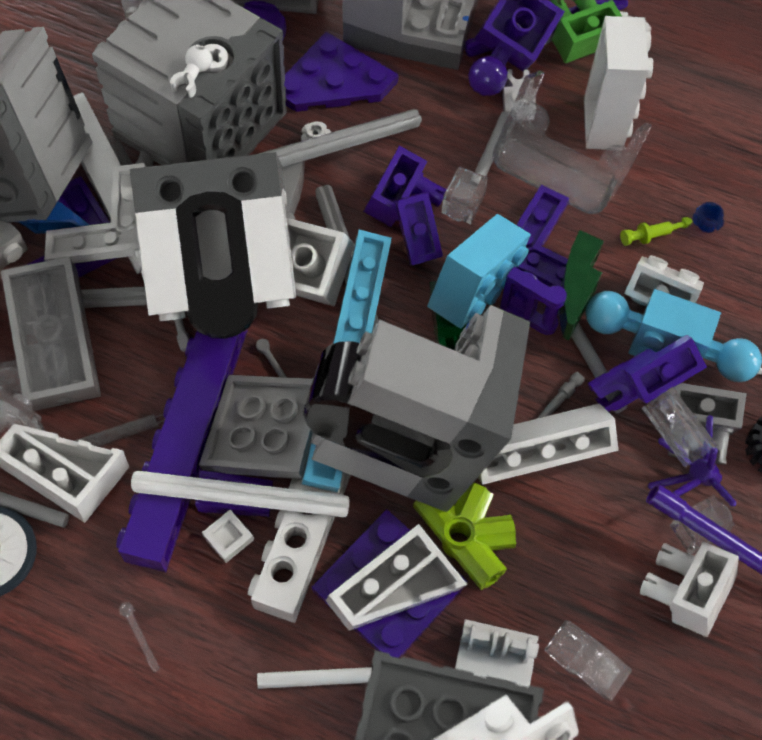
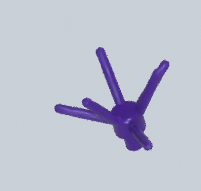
(700, 472)

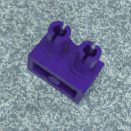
(401, 179)

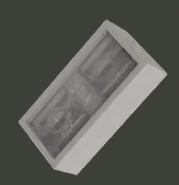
(50, 333)

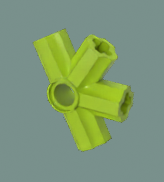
(483, 534)

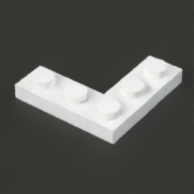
(101, 240)

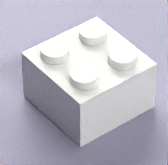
(318, 260)

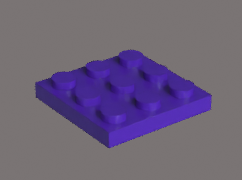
(401, 630)

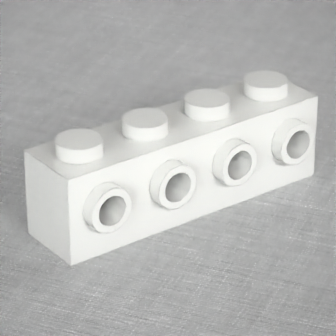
(554, 442)

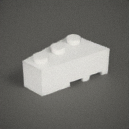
(62, 469)

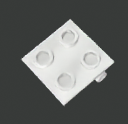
(497, 652)

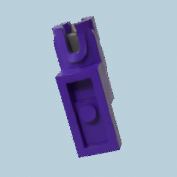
(647, 374)

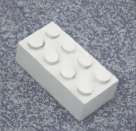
(617, 81)

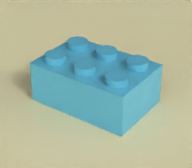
(478, 270)

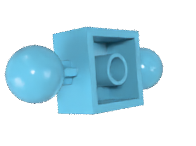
(668, 320)

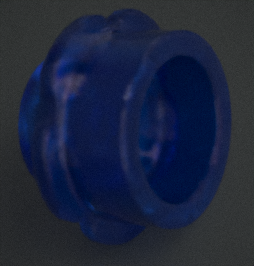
(711, 211)

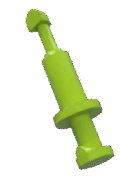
(645, 232)

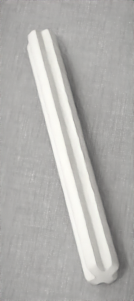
(240, 493)

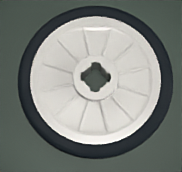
(16, 549)

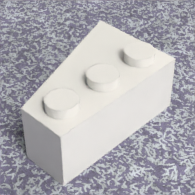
(395, 581)

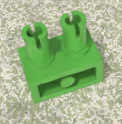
(580, 32)

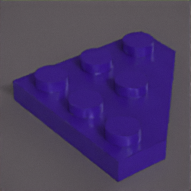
(335, 75)

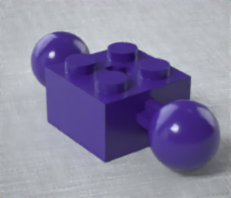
(510, 42)

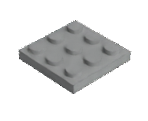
(260, 428)

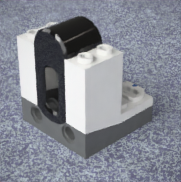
(214, 241)

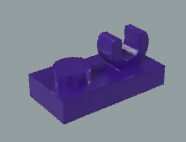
(418, 228)

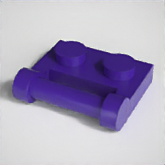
(522, 296)

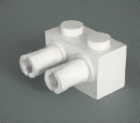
(703, 590)

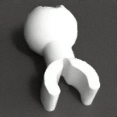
(198, 60)

